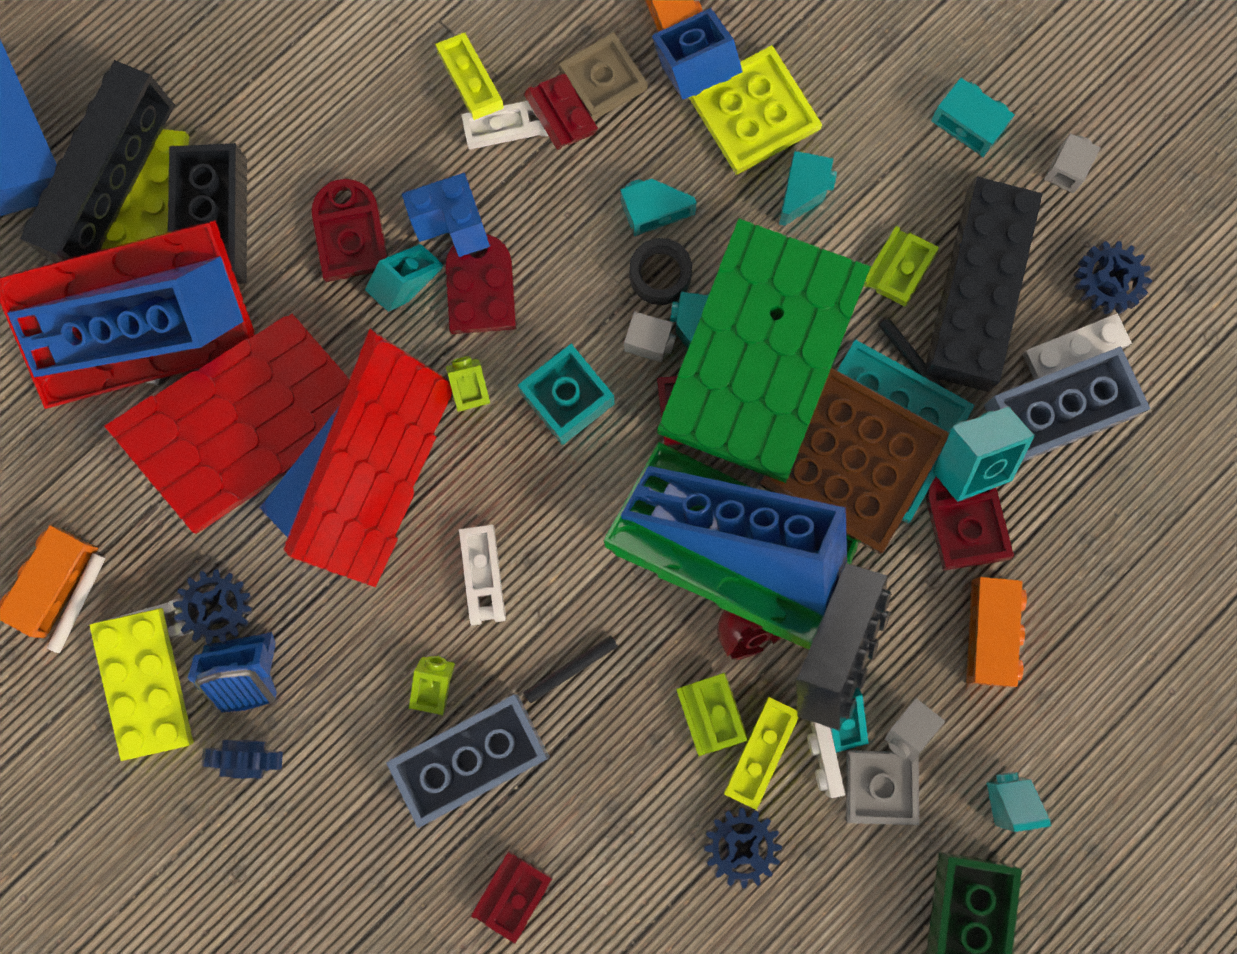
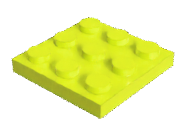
(756, 111)

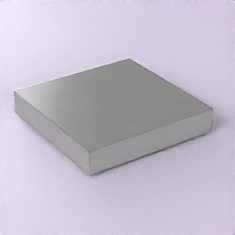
(881, 788)

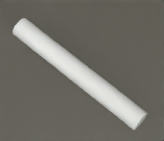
(76, 603)

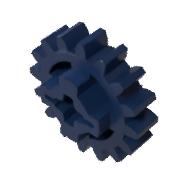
(1113, 274)
(199, 600)
(242, 759)
(730, 859)

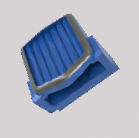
(236, 673)

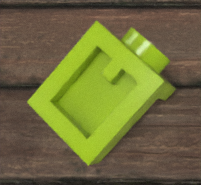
(467, 383)
(431, 685)

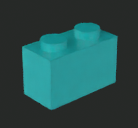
(972, 117)

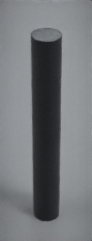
(906, 349)
(570, 669)

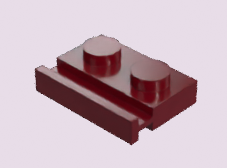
(560, 111)
(512, 897)

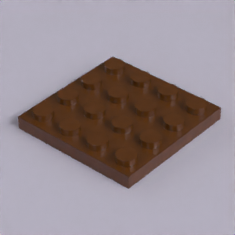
(863, 458)

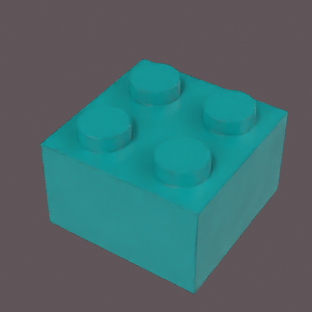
(566, 394)
(983, 453)

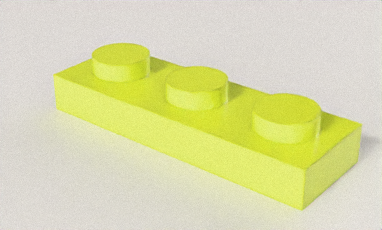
(469, 76)
(761, 753)

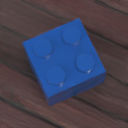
(697, 53)

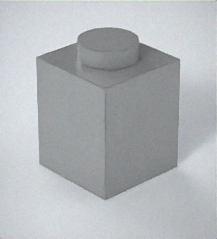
(1072, 163)
(649, 337)
(913, 730)

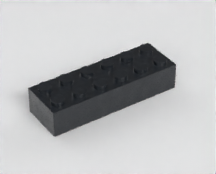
(99, 165)
(983, 284)

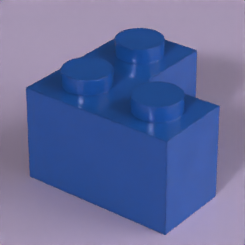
(444, 209)

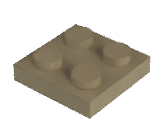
(604, 76)

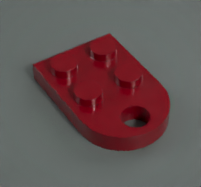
(349, 233)
(481, 290)
(968, 530)

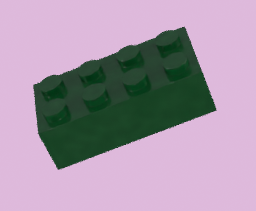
(973, 906)

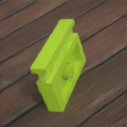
(901, 266)
(712, 714)

